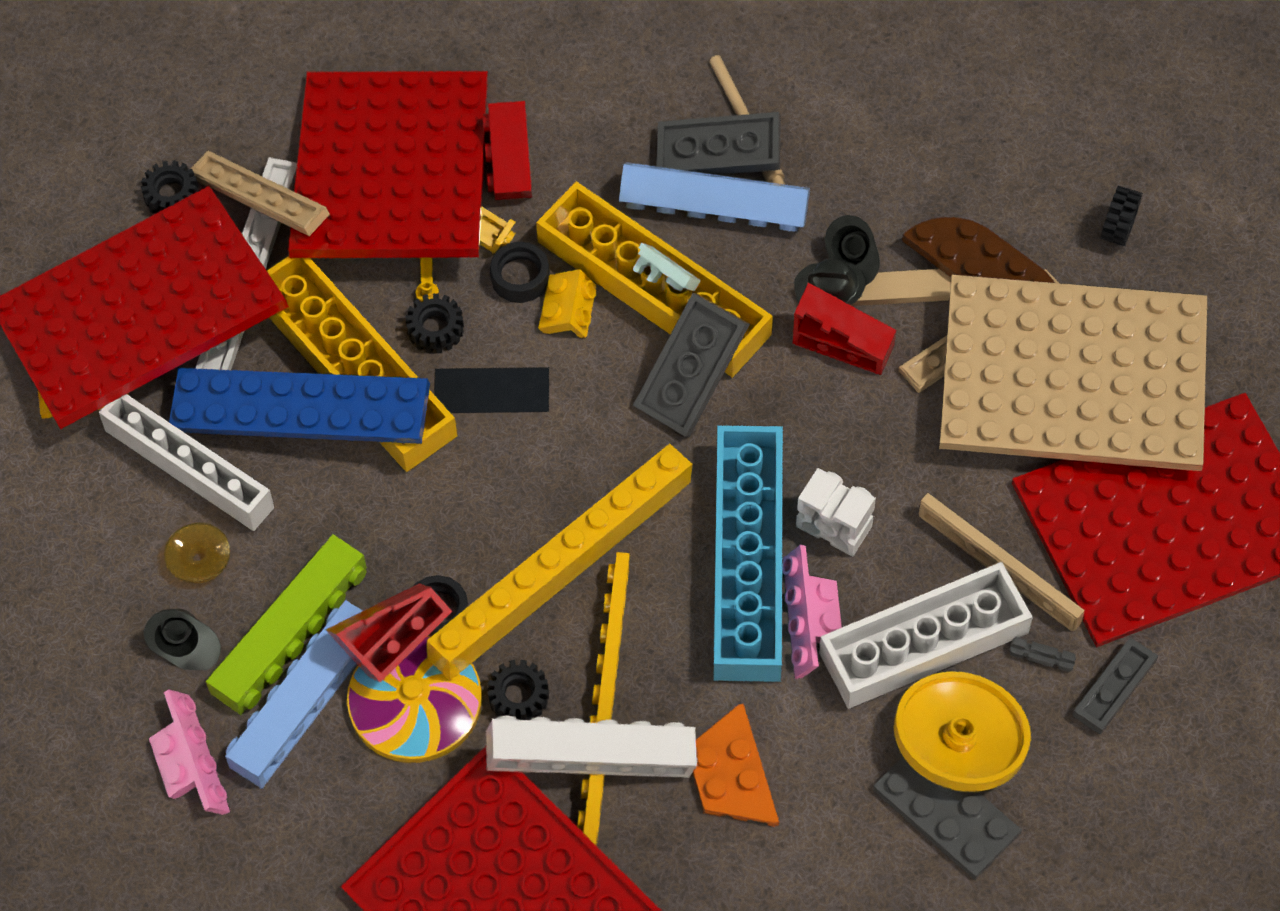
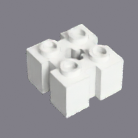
(835, 511)

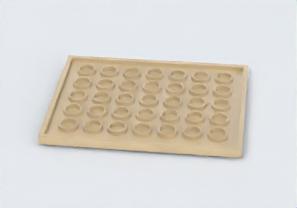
(1075, 373)

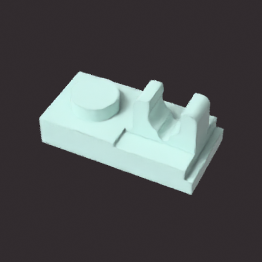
(661, 264)

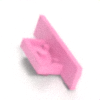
(811, 610)
(185, 756)

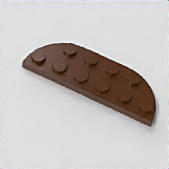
(971, 249)

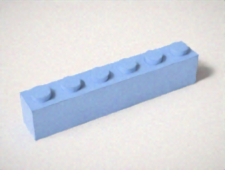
(714, 195)
(292, 704)

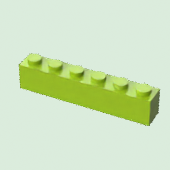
(287, 625)

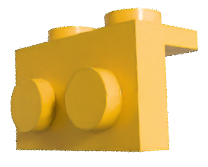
(568, 303)

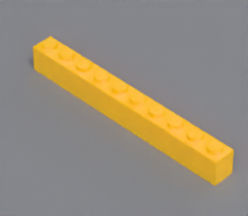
(558, 562)

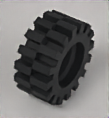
(165, 175)
(1121, 215)
(434, 339)
(513, 674)

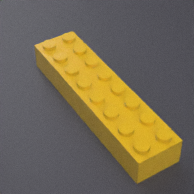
(605, 247)
(342, 342)

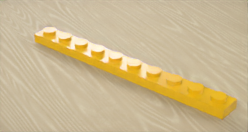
(604, 694)

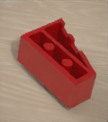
(508, 150)
(841, 331)
(390, 630)

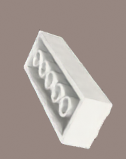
(925, 635)

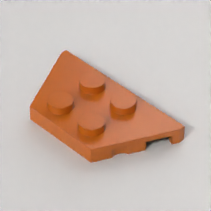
(731, 772)

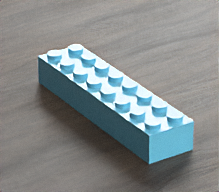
(748, 554)

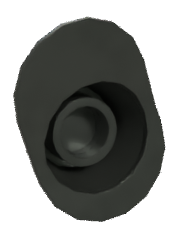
(853, 242)
(834, 277)
(182, 639)

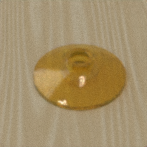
(194, 540)

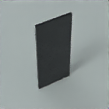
(493, 389)

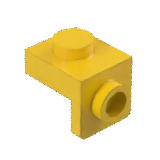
(495, 231)

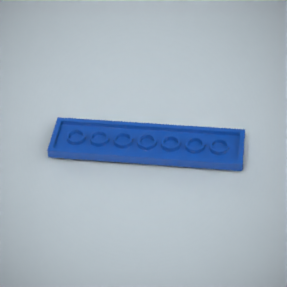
(300, 405)

